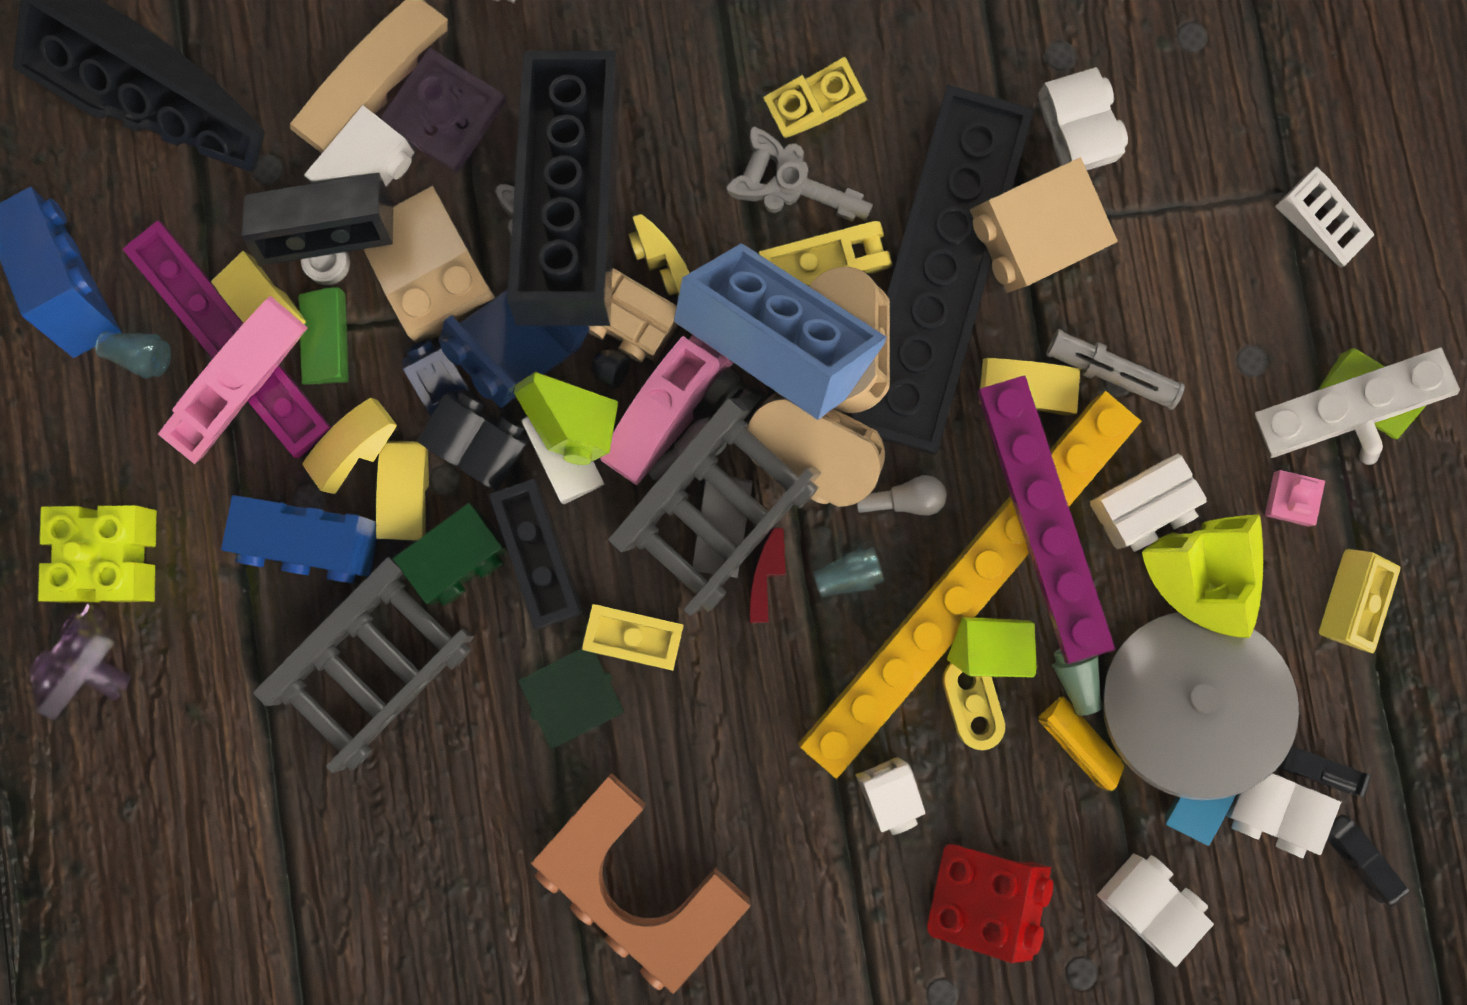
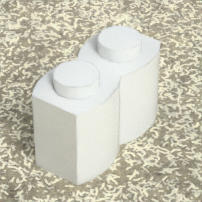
(1082, 119)
(1287, 811)
(1155, 909)

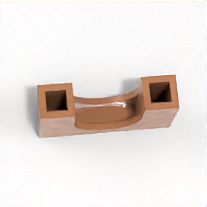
(664, 945)

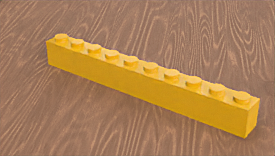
(958, 594)

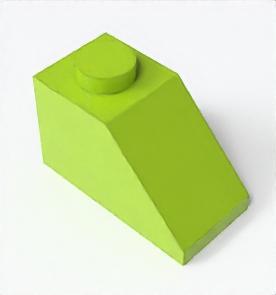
(568, 417)

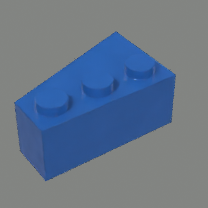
(50, 275)
(300, 538)

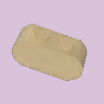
(868, 302)
(836, 445)

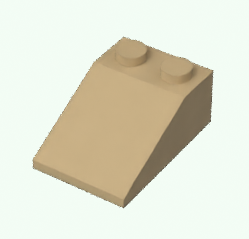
(428, 268)

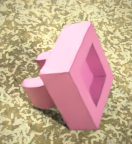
(1295, 498)

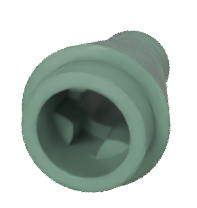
(1080, 683)

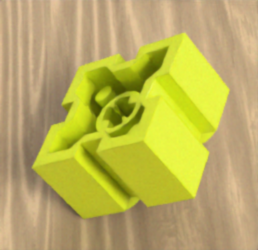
(97, 554)

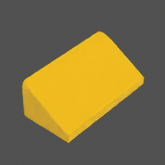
(1082, 744)

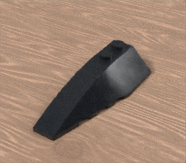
(130, 74)

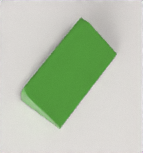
(325, 340)

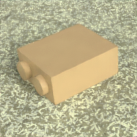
(1043, 226)

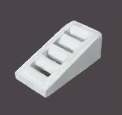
(1329, 196)

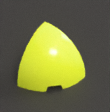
(1212, 573)

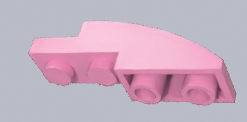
(231, 379)
(663, 407)

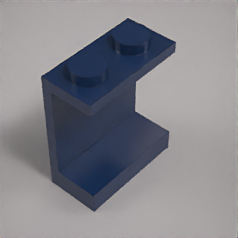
(504, 354)

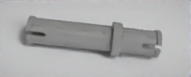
(1164, 390)

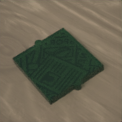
(571, 696)

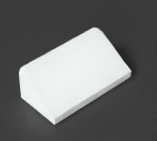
(567, 479)

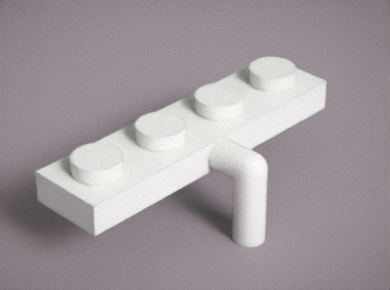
(1358, 405)

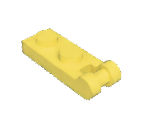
(821, 253)

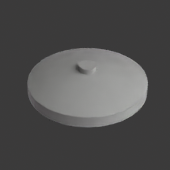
(1199, 708)

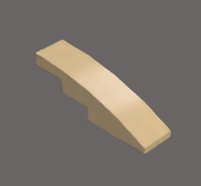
(369, 72)

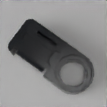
(1325, 772)
(1366, 861)

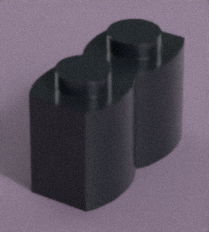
(474, 438)

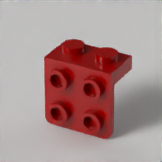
(990, 903)

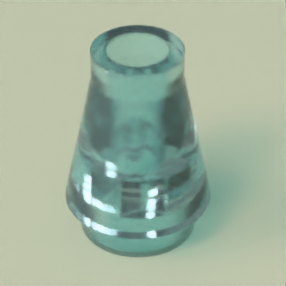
(137, 352)
(851, 573)

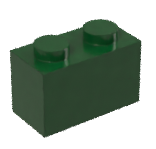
(451, 556)

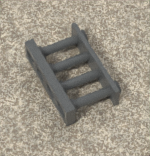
(699, 462)
(321, 653)

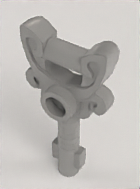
(790, 181)

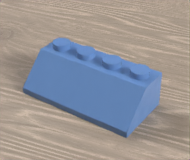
(777, 329)

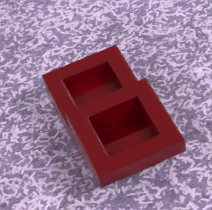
(769, 565)

